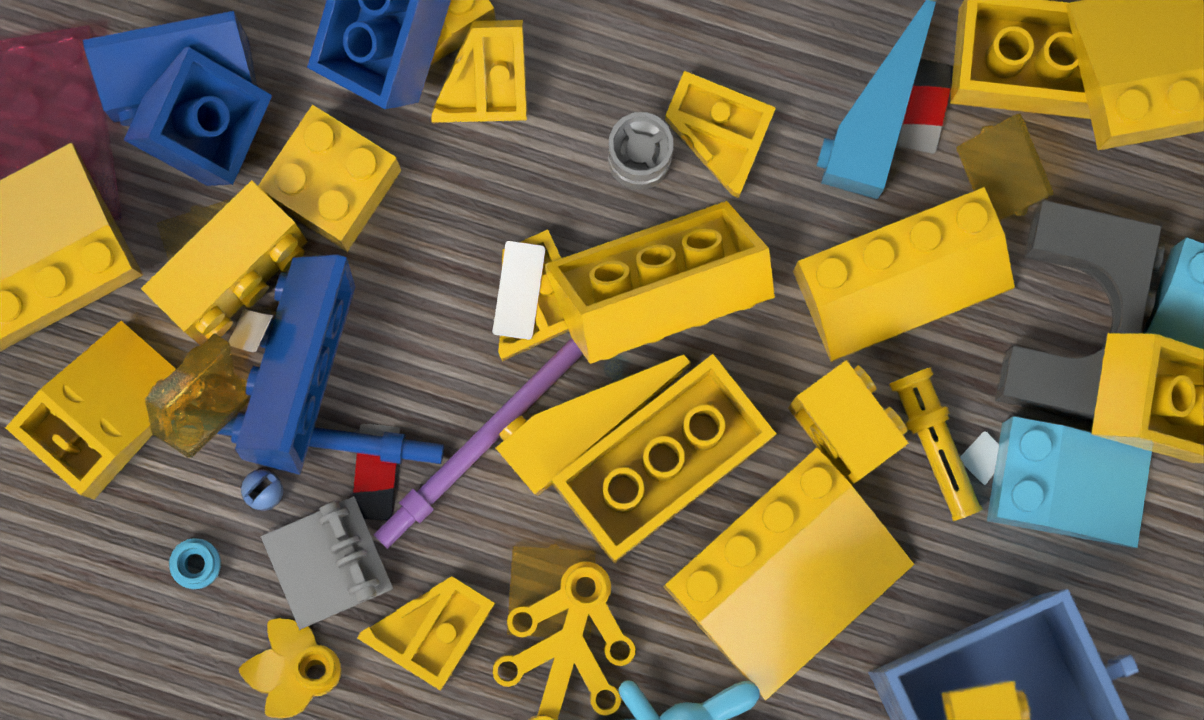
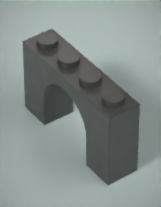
(1121, 259)

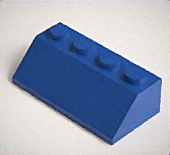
(295, 362)

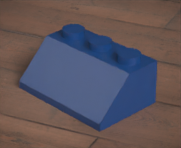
(133, 60)

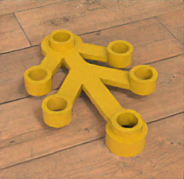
(568, 644)

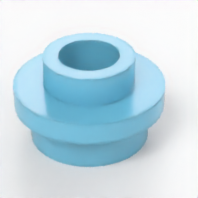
(179, 561)

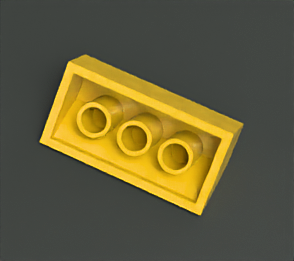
(906, 274)
(661, 281)

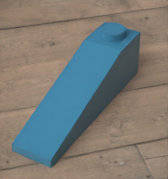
(868, 135)

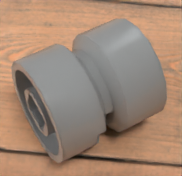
(640, 150)

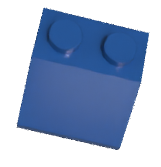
(199, 119)

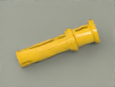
(960, 502)

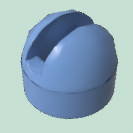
(268, 497)

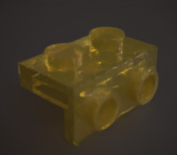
(197, 398)

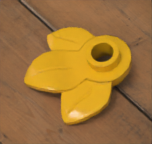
(284, 669)

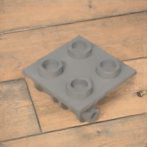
(326, 562)

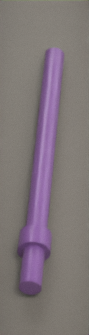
(417, 505)

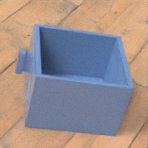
(1033, 643)

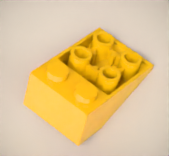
(94, 411)

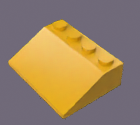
(1140, 67)
(55, 245)
(790, 574)

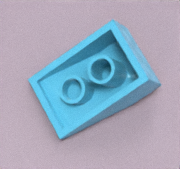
(1068, 482)

